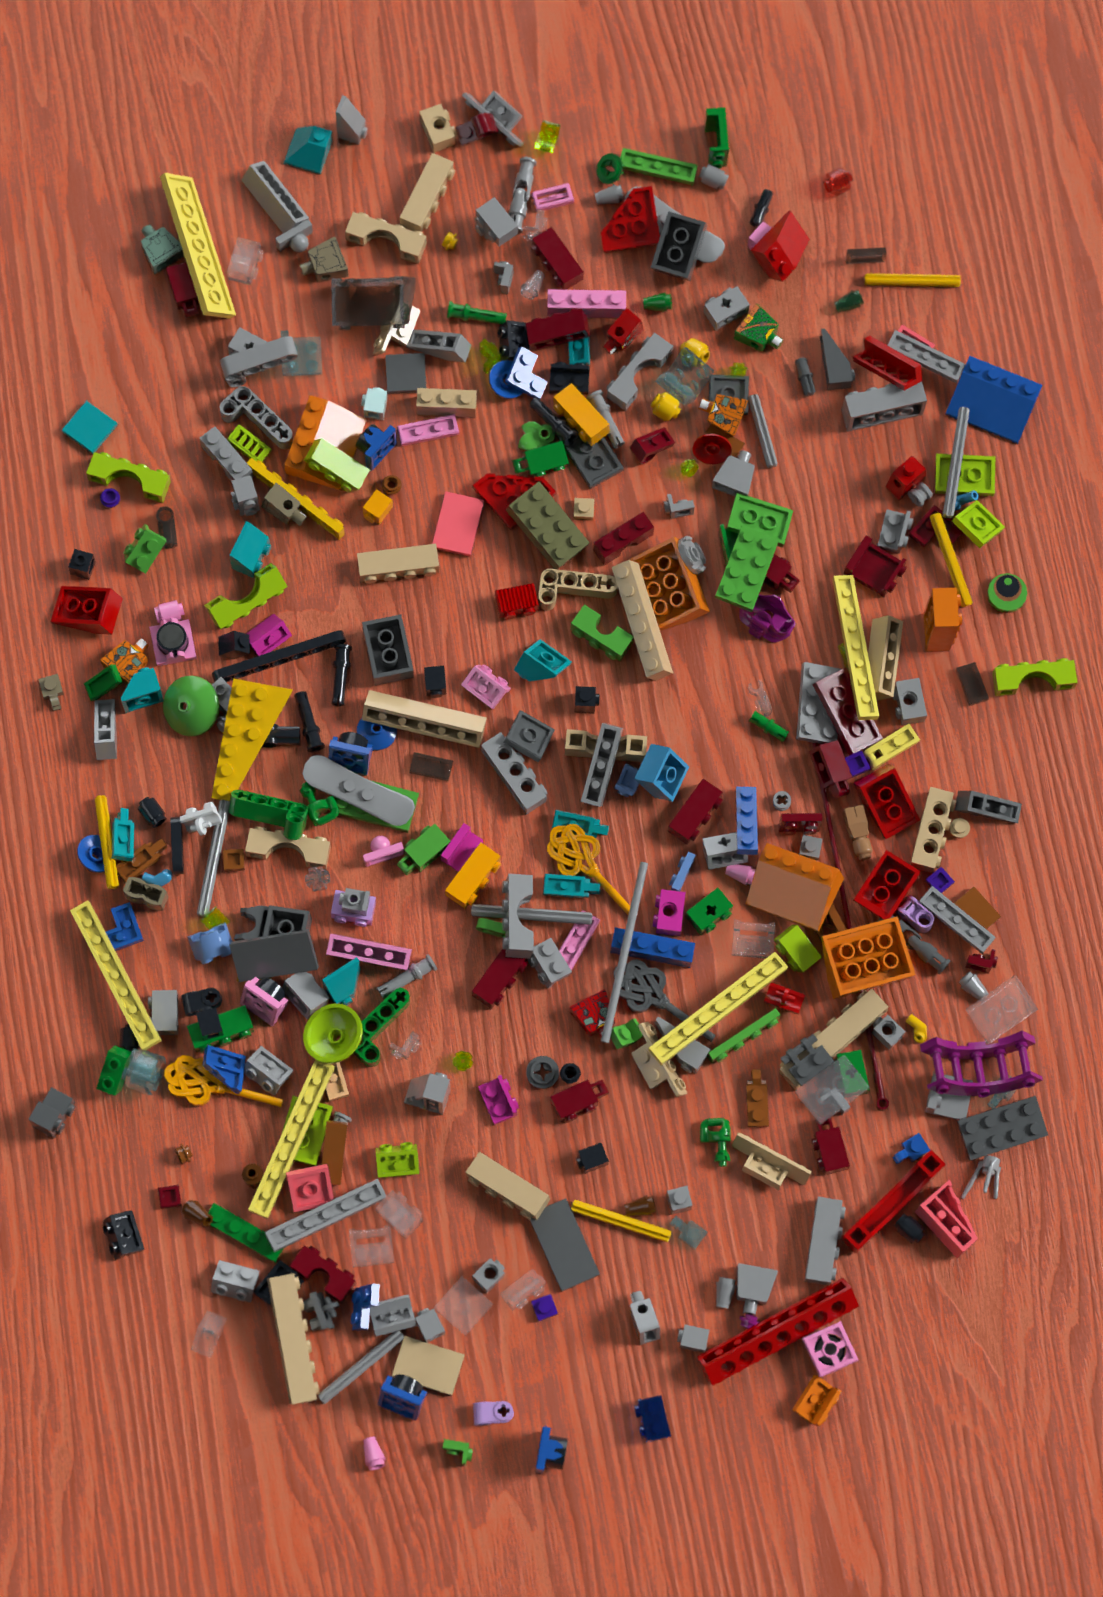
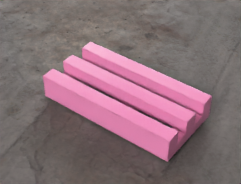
(554, 204)

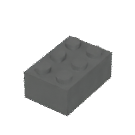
(679, 246)
(388, 650)

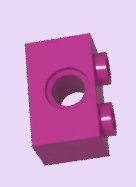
(669, 900)

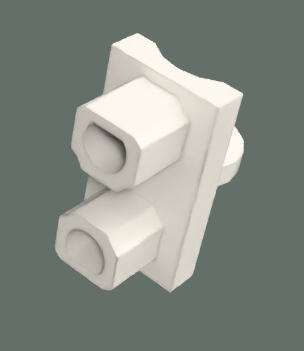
(202, 819)

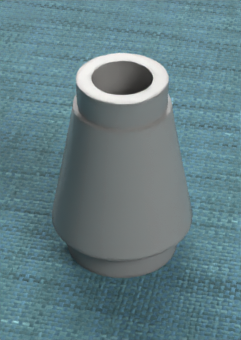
(610, 195)
(973, 985)
(724, 1291)

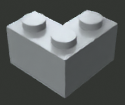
(495, 223)

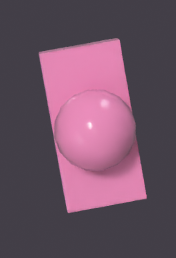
(382, 851)

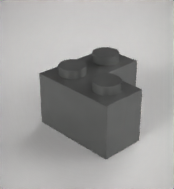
(52, 1112)

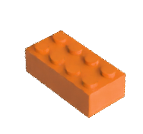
(942, 619)

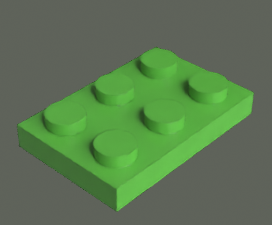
(760, 516)

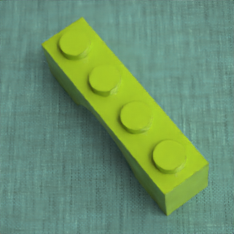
(105, 469)
(267, 584)
(1059, 674)

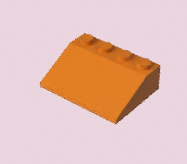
(328, 422)
(671, 585)
(794, 887)
(866, 957)

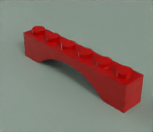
(893, 1202)

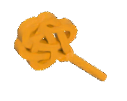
(592, 871)
(183, 1070)

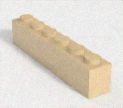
(642, 620)
(424, 718)
(843, 1030)
(292, 1338)

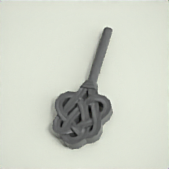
(647, 1000)

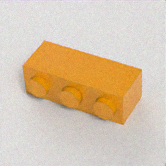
(581, 415)
(473, 876)

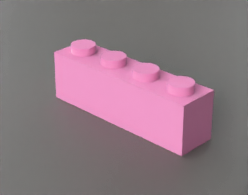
(593, 302)
(369, 951)

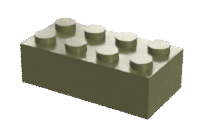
(547, 526)

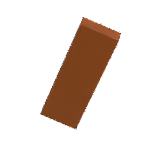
(334, 1149)

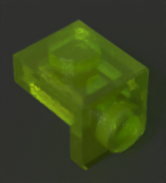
(547, 136)
(491, 352)

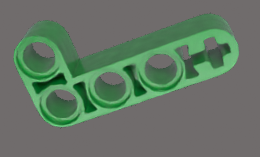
(271, 811)
(381, 1023)

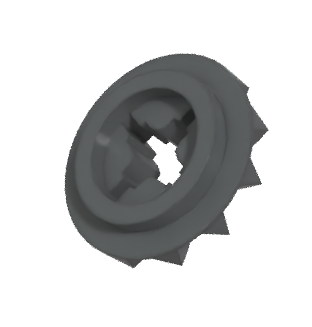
(548, 1065)

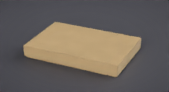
(429, 1365)

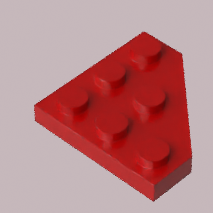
(633, 223)
(503, 490)

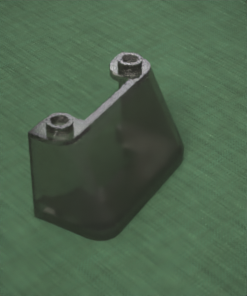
(372, 301)

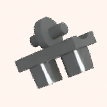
(324, 1309)

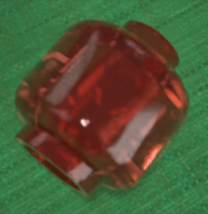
(837, 181)

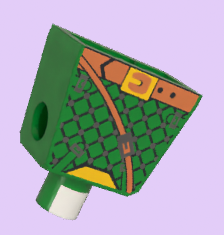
(758, 330)

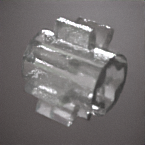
(317, 878)

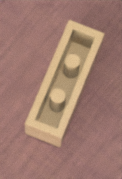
(446, 402)

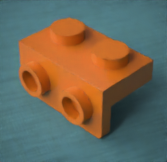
(816, 1401)

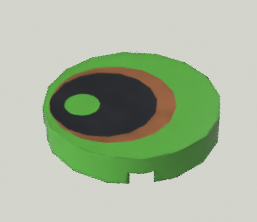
(1007, 593)

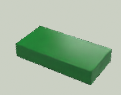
(103, 682)

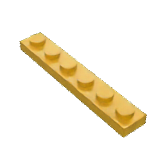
(318, 514)

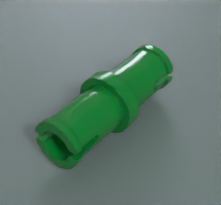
(768, 726)

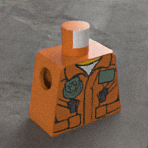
(724, 412)
(127, 659)

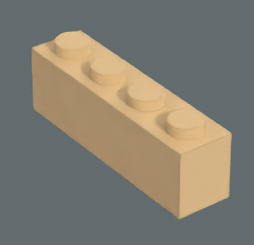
(427, 193)
(397, 563)
(884, 654)
(507, 1186)

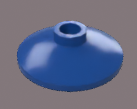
(496, 376)
(380, 739)
(91, 846)

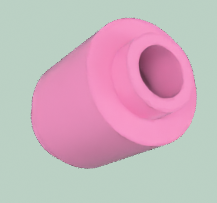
(168, 611)

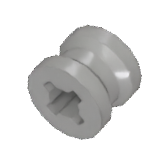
(920, 494)

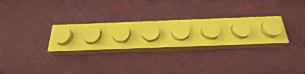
(855, 647)
(116, 975)
(718, 1008)
(291, 1139)

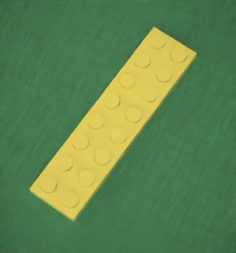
(197, 246)

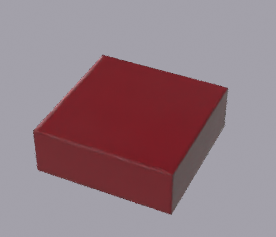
(169, 1196)

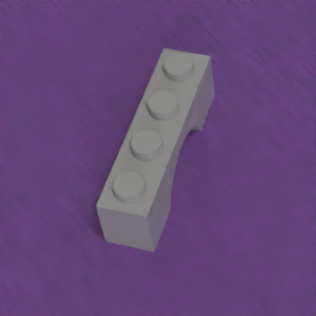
(653, 353)
(518, 939)

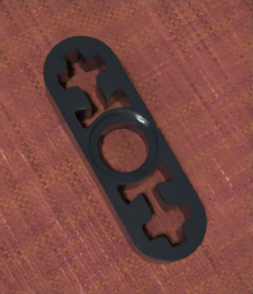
(177, 845)

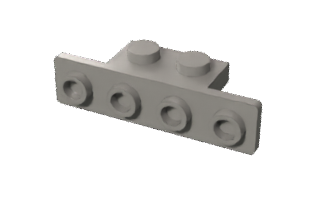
(504, 114)

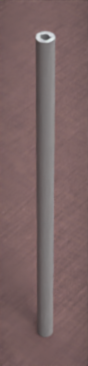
(624, 952)

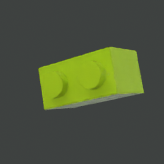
(796, 948)

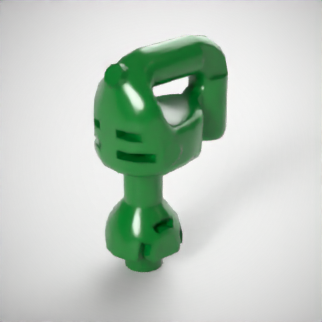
(317, 807)
(719, 1137)

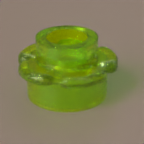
(738, 369)
(689, 467)
(463, 1055)

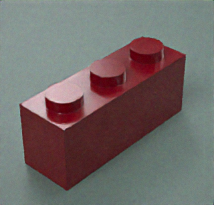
(557, 259)
(557, 329)
(695, 812)
(498, 978)

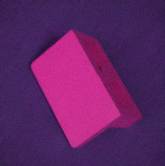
(268, 635)
(460, 848)

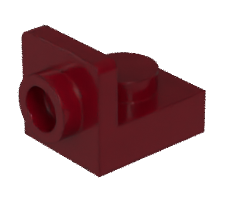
(979, 963)

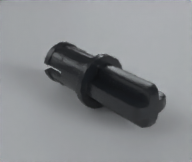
(761, 208)

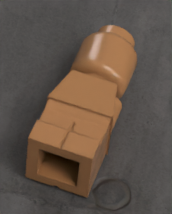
(858, 831)

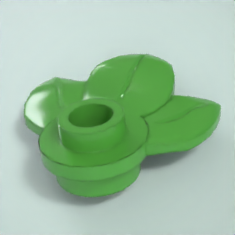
(533, 436)

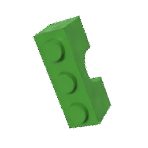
(614, 644)

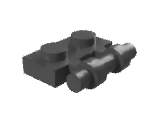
(810, 1065)

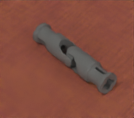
(925, 950)

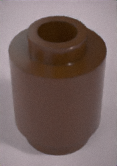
(248, 1171)

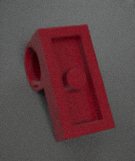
(476, 129)
(650, 444)

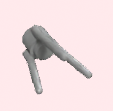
(989, 1167)

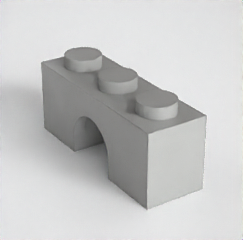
(220, 449)

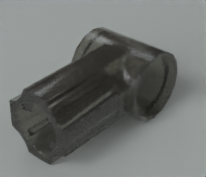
(167, 528)

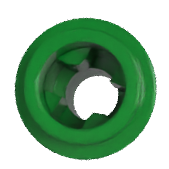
(658, 302)

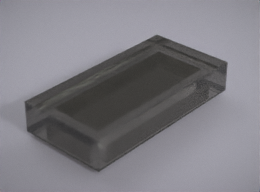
(865, 255)
(972, 684)
(431, 766)

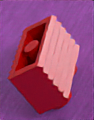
(516, 601)

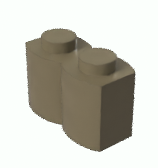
(142, 893)

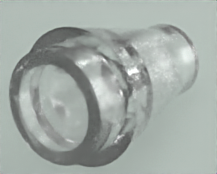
(531, 287)

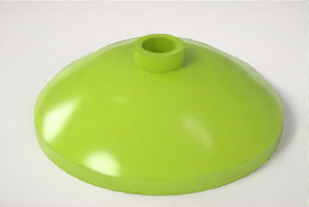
(326, 1026)

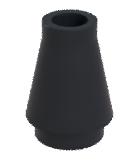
(570, 1068)

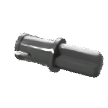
(805, 376)

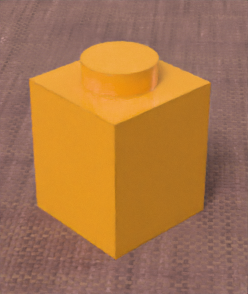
(377, 507)

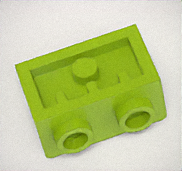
(397, 1160)

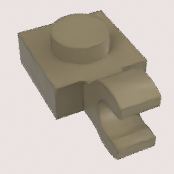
(51, 689)

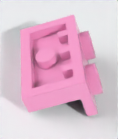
(486, 685)

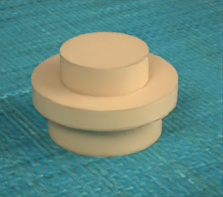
(959, 828)

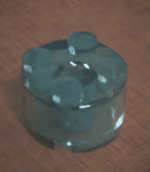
(144, 1071)

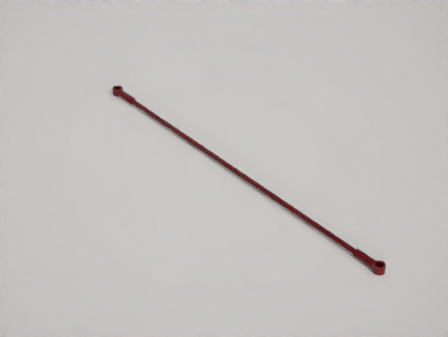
(876, 1076)

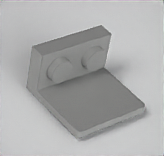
(947, 1105)

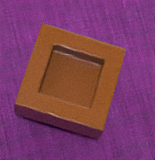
(233, 860)

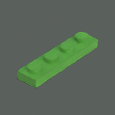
(658, 166)
(737, 1041)

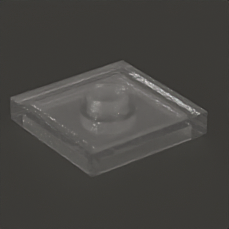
(463, 1306)

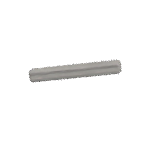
(762, 430)

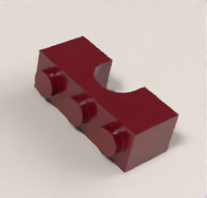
(632, 531)
(340, 1281)

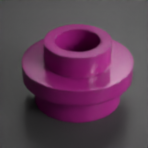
(748, 1320)

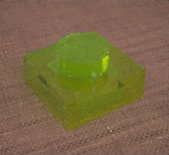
(214, 918)

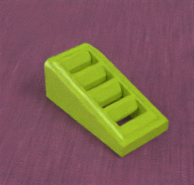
(239, 430)

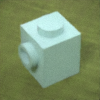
(374, 403)

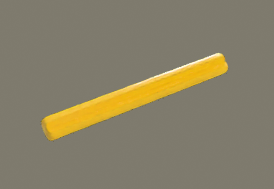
(912, 280)
(950, 559)
(106, 841)
(621, 1221)

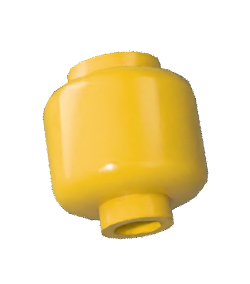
(698, 348)
(665, 406)

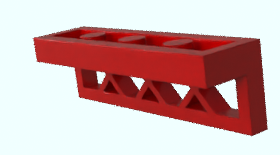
(893, 362)

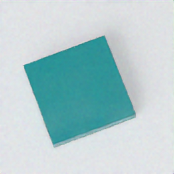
(89, 427)

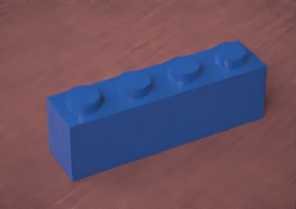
(655, 948)

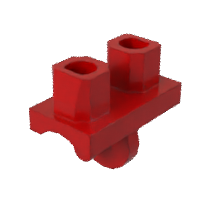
(784, 998)

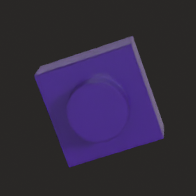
(857, 763)
(940, 880)
(544, 1307)

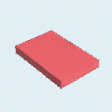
(458, 523)

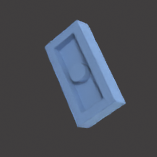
(685, 865)

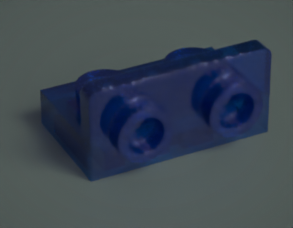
(653, 1419)

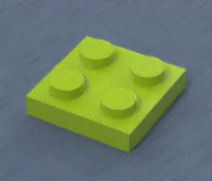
(978, 524)

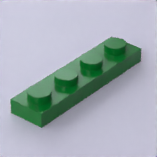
(242, 1232)

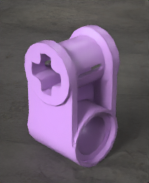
(914, 913)
(487, 1413)

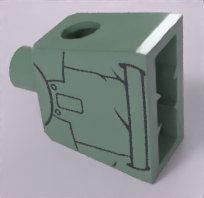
(160, 248)

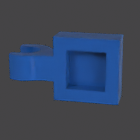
(913, 1148)

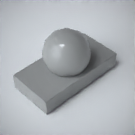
(295, 237)

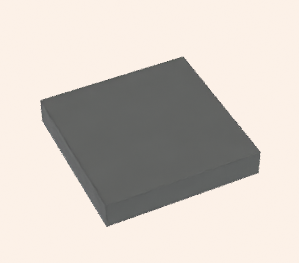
(405, 373)
(729, 386)
(529, 736)

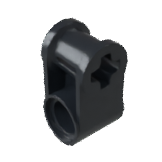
(196, 1000)

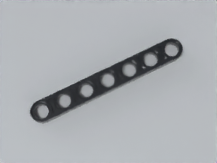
(280, 656)

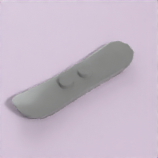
(711, 247)
(358, 791)

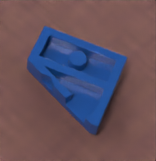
(225, 1066)

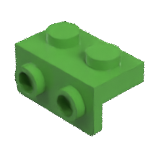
(144, 548)

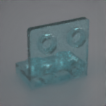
(309, 357)
(685, 377)

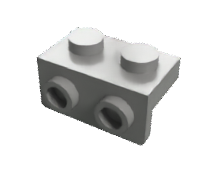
(549, 963)
(234, 1281)
(392, 1315)

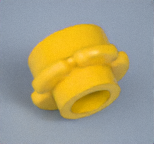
(450, 241)

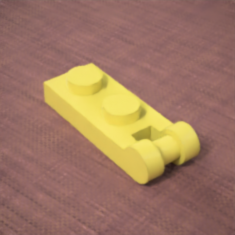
(891, 746)

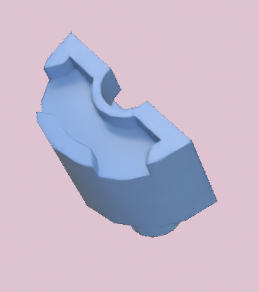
(211, 943)

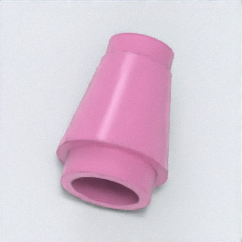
(741, 873)
(373, 1455)

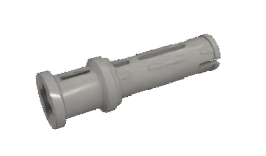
(600, 405)
(416, 971)

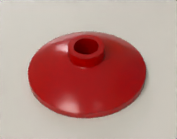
(712, 449)

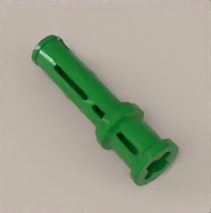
(466, 312)

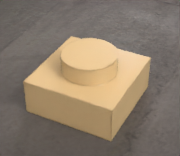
(583, 508)

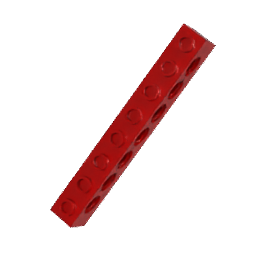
(778, 1331)

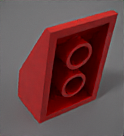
(781, 248)
(87, 609)
(887, 801)
(887, 885)

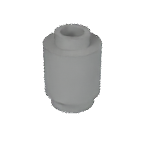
(713, 177)

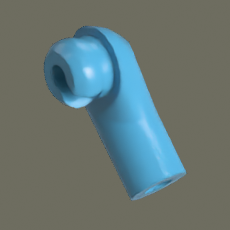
(965, 498)
(160, 879)

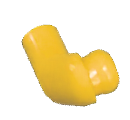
(920, 1028)

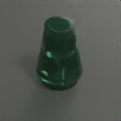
(849, 301)

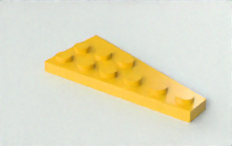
(248, 722)

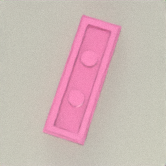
(428, 430)
(577, 940)

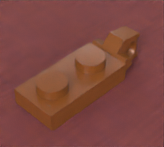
(143, 858)
(757, 1101)

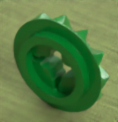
(604, 174)

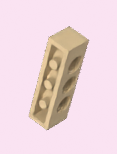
(935, 799)

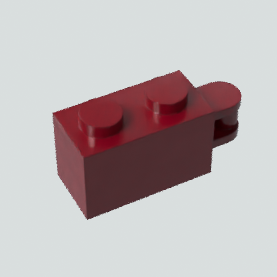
(183, 289)
(778, 572)
(831, 768)
(577, 1100)
(830, 1149)

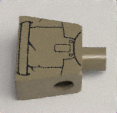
(325, 261)
(277, 500)

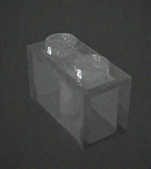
(244, 261)
(399, 1213)

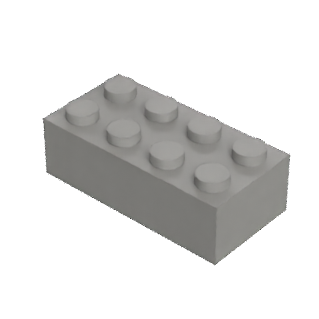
(882, 406)

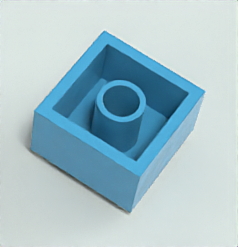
(661, 772)

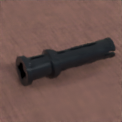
(559, 426)
(341, 665)
(311, 730)

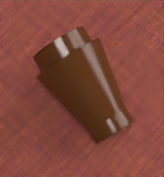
(641, 1207)
(195, 1212)

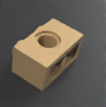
(438, 138)

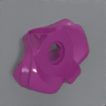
(761, 623)

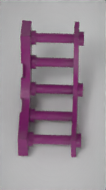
(941, 1048)

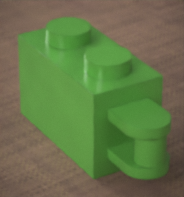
(424, 849)

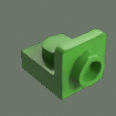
(626, 1034)
(455, 1447)

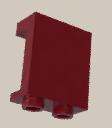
(875, 567)

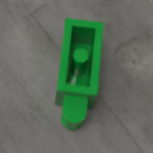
(542, 459)

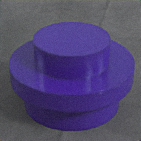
(110, 498)

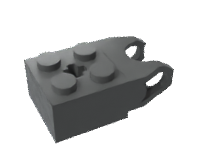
(274, 921)

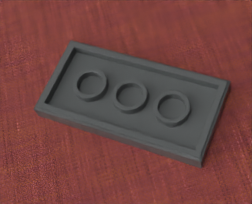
(593, 462)
(274, 955)
(564, 1245)

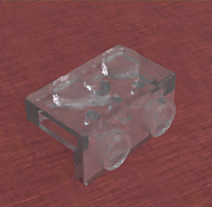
(523, 1289)

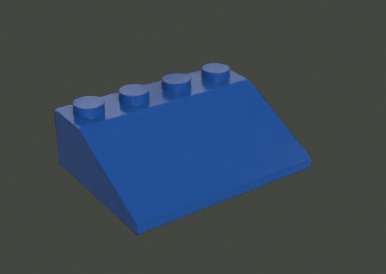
(996, 399)

